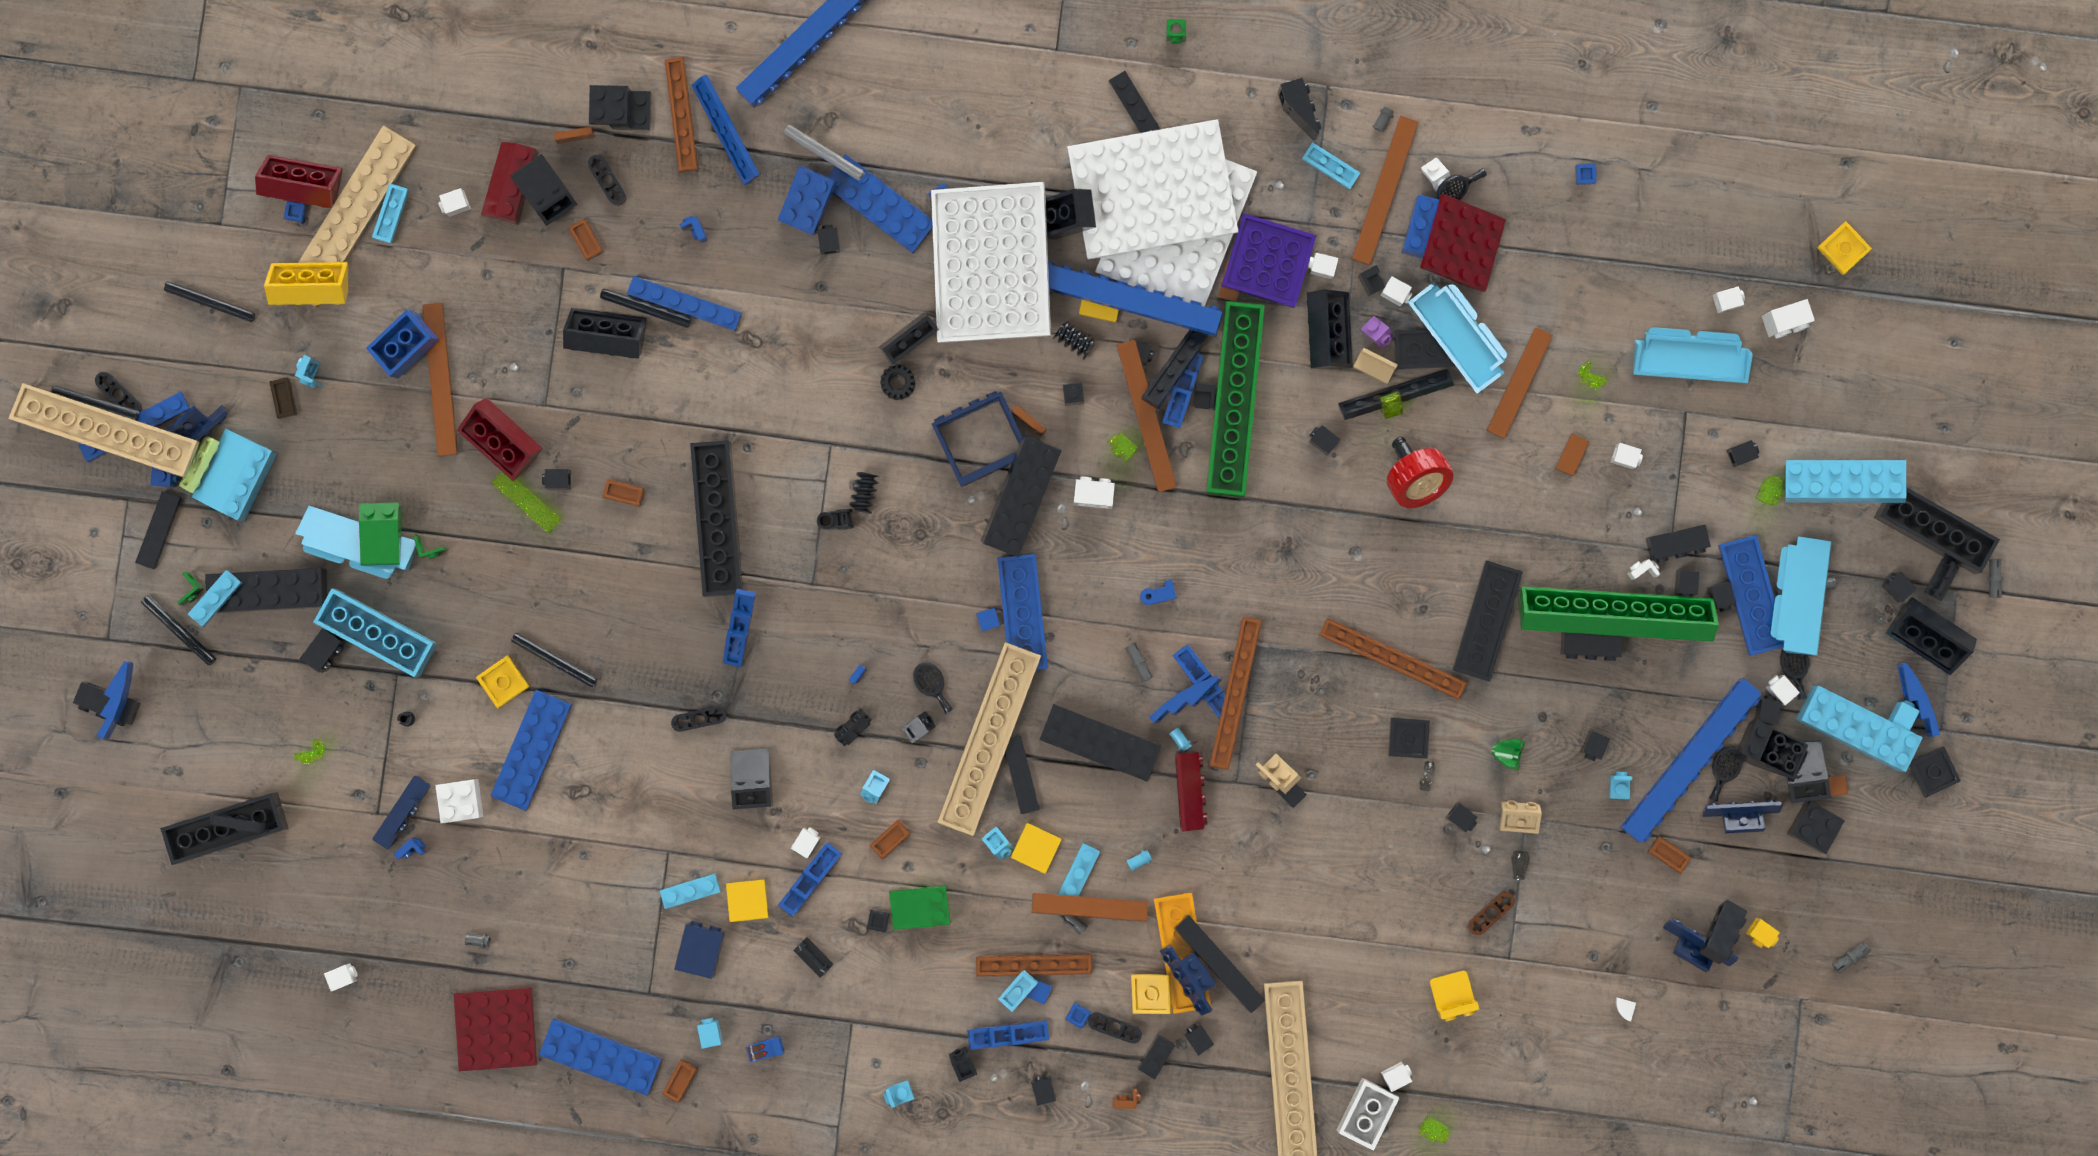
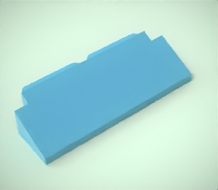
(1454, 327)
(1701, 357)
(338, 539)
(1803, 587)

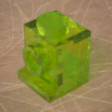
(1122, 446)
(1770, 490)
(1434, 1130)

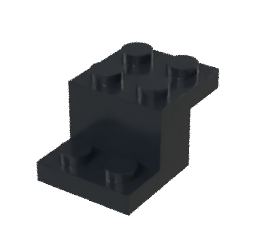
(619, 107)

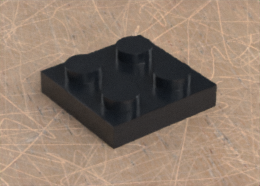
(1409, 738)
(1934, 771)

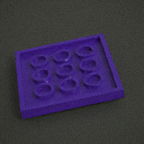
(1269, 260)

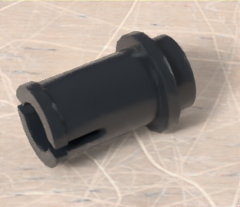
(410, 720)

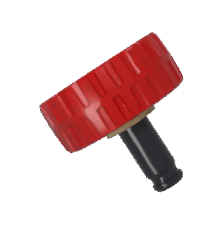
(1418, 475)

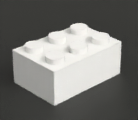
(1367, 1114)

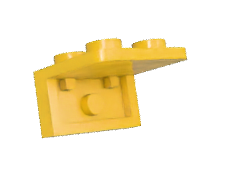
(1453, 995)

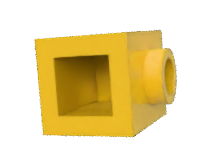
(1762, 934)

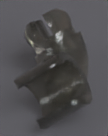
(1429, 768)

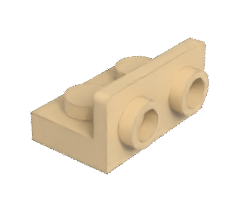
(1279, 773)
(1520, 817)

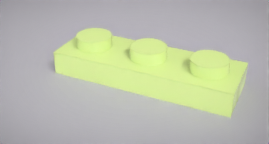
(199, 464)

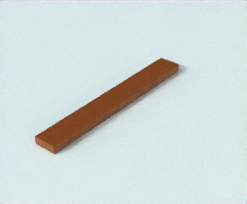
(1384, 190)
(440, 382)
(1146, 416)
(1393, 659)
(1235, 693)

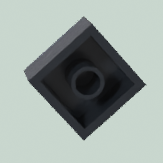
(1815, 827)

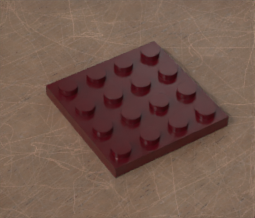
(1463, 243)
(495, 1029)

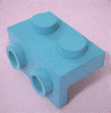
(306, 371)

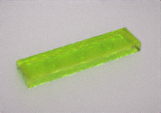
(527, 501)

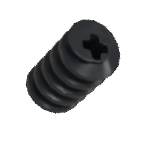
(1074, 339)
(864, 492)

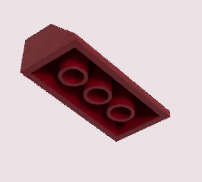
(298, 181)
(504, 198)
(499, 438)
(1189, 791)

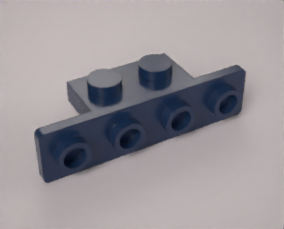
(196, 424)
(401, 812)
(1743, 817)
(1690, 945)
(1191, 976)

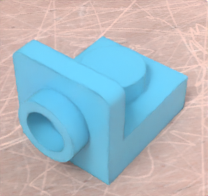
(1619, 786)
(874, 787)
(998, 843)
(898, 1094)

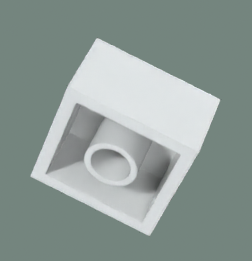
(1788, 318)
(1094, 493)
(459, 801)

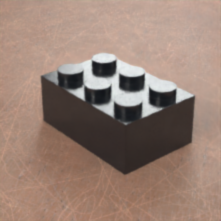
(1069, 213)

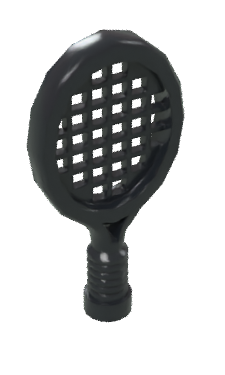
(1466, 183)
(1803, 672)
(943, 702)
(1716, 791)

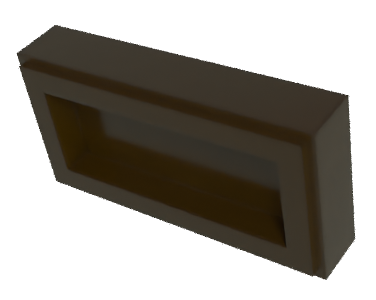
(283, 398)

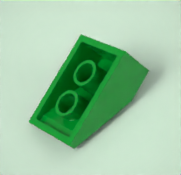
(380, 533)
(920, 907)

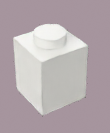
(454, 202)
(1323, 265)
(1397, 291)
(1729, 299)
(1626, 456)
(1782, 689)
(806, 842)
(341, 976)
(1397, 1076)

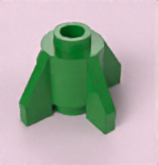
(1509, 753)

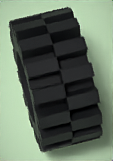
(893, 371)

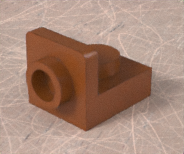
(1124, 1101)

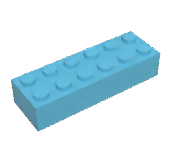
(1845, 481)
(375, 633)
(1859, 728)

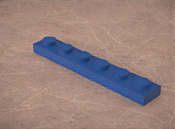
(725, 130)
(684, 303)
(153, 416)

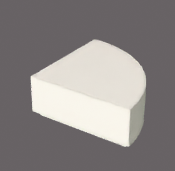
(1625, 1008)

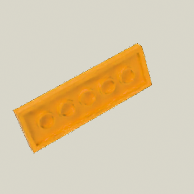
(1169, 913)

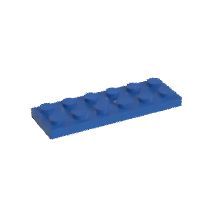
(882, 206)
(1751, 592)
(1022, 604)
(531, 750)
(600, 1057)

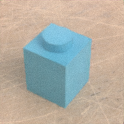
(1904, 714)
(709, 1033)

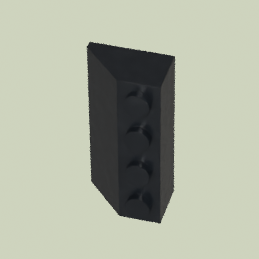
(1329, 329)
(604, 333)
(1931, 636)

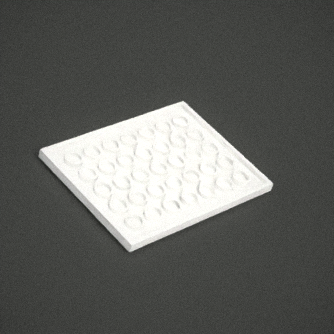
(1155, 188)
(991, 262)
(1185, 267)

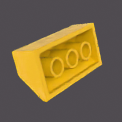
(307, 283)

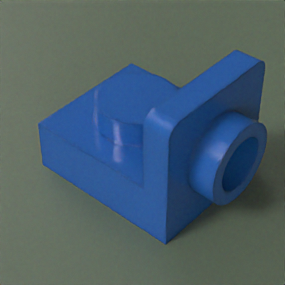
(697, 231)
(163, 478)
(407, 849)

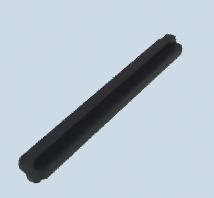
(209, 301)
(645, 308)
(98, 403)
(178, 630)
(554, 660)

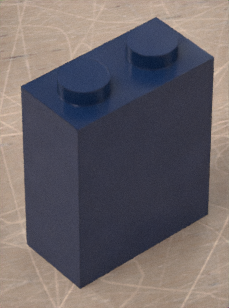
(699, 949)

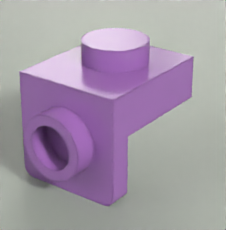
(1378, 332)

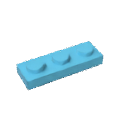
(1331, 166)
(390, 213)
(214, 598)
(1079, 871)
(690, 891)

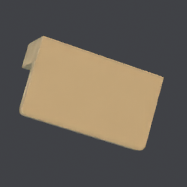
(1375, 366)

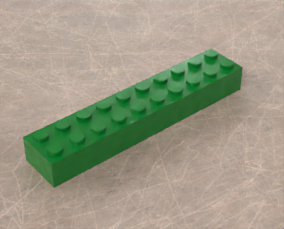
(1235, 399)
(1618, 614)

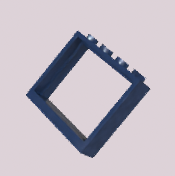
(959, 413)

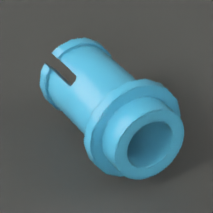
(1180, 740)
(1139, 860)

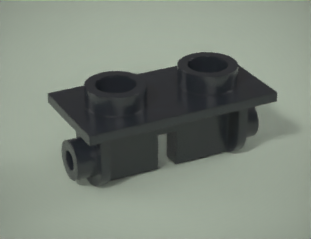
(1942, 579)
(845, 732)
(813, 957)

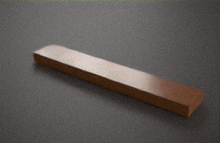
(681, 114)
(1519, 383)
(1089, 907)
(1034, 965)

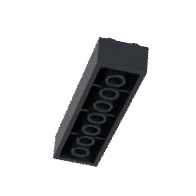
(716, 518)

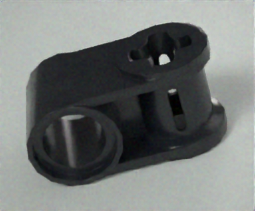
(837, 520)

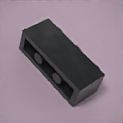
(908, 338)
(1678, 543)
(1591, 646)
(92, 698)
(1723, 932)

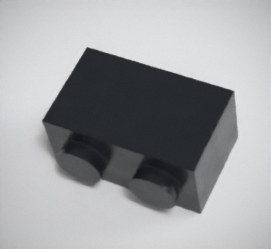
(323, 650)
(1156, 1056)

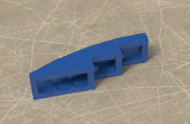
(1181, 394)
(739, 627)
(1197, 673)
(1914, 692)
(118, 694)
(1191, 696)
(809, 879)
(1008, 1034)

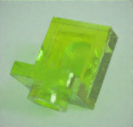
(1593, 381)
(1391, 405)
(307, 757)

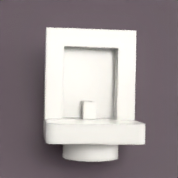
(1435, 172)
(1639, 568)

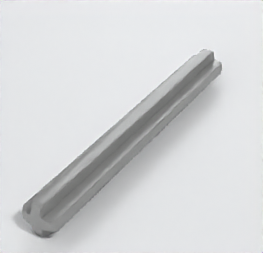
(824, 152)

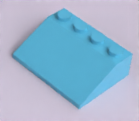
(234, 475)

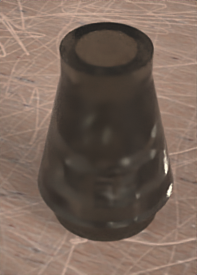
(1519, 864)

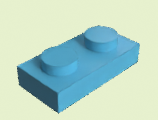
(1018, 990)

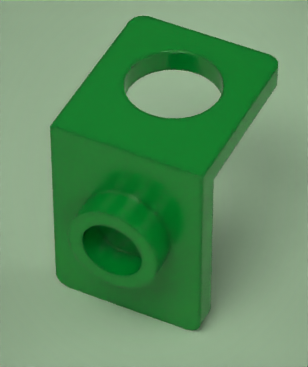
(1176, 38)
(430, 554)
(192, 595)

